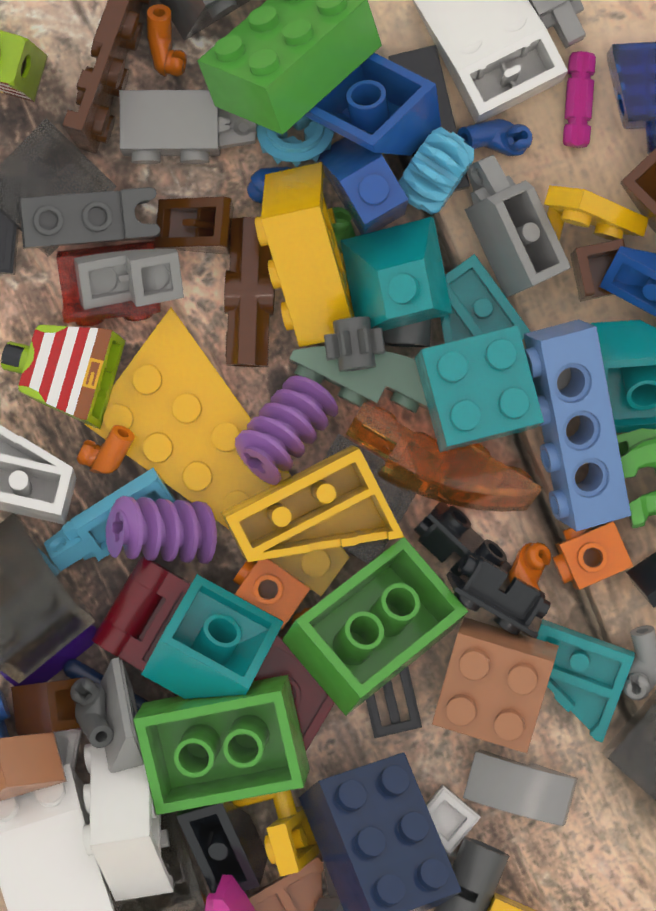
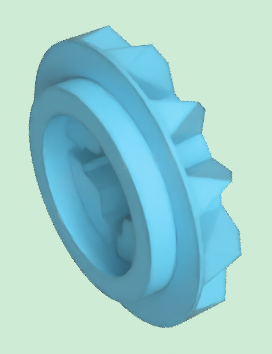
(291, 149)

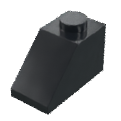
(224, 844)

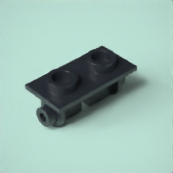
(450, 531)
(512, 608)

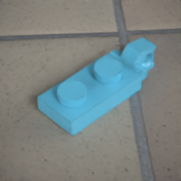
(86, 533)

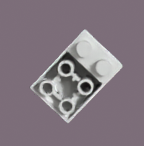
(493, 51)

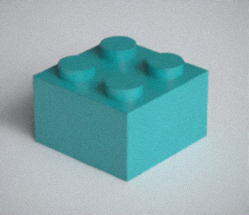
(478, 388)

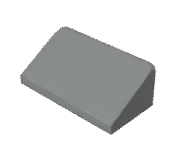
(121, 709)

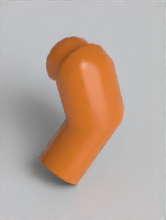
(160, 42)
(108, 456)
(530, 563)

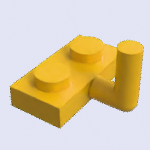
(586, 209)
(290, 837)

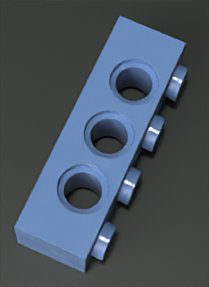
(603, 492)

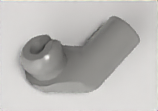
(643, 669)

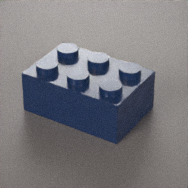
(379, 839)

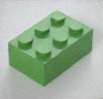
(288, 58)
(374, 625)
(222, 746)

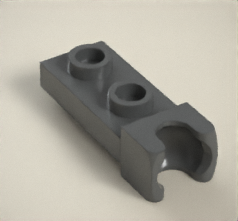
(85, 218)

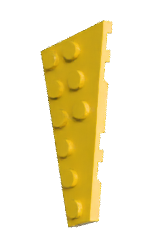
(188, 431)

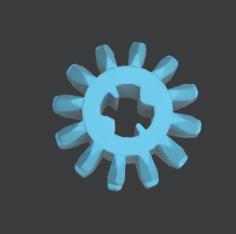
(436, 170)

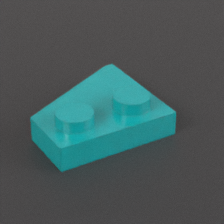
(476, 304)
(586, 675)

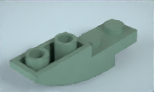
(391, 372)

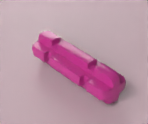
(579, 99)

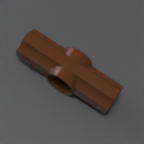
(248, 297)

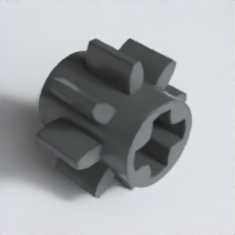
(354, 344)

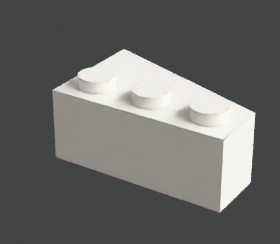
(124, 829)

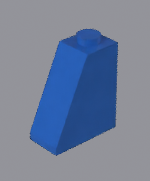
(364, 185)

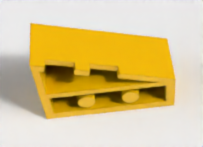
(304, 252)
(314, 510)

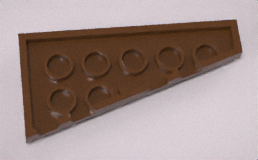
(97, 86)

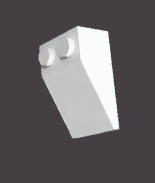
(45, 852)

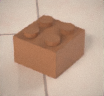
(495, 685)

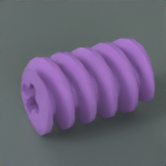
(284, 426)
(162, 528)

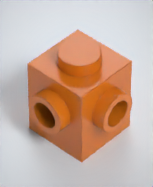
(591, 555)
(270, 588)

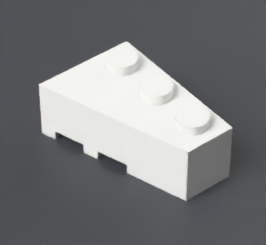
(33, 480)

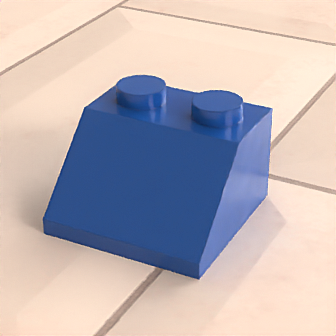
(381, 107)

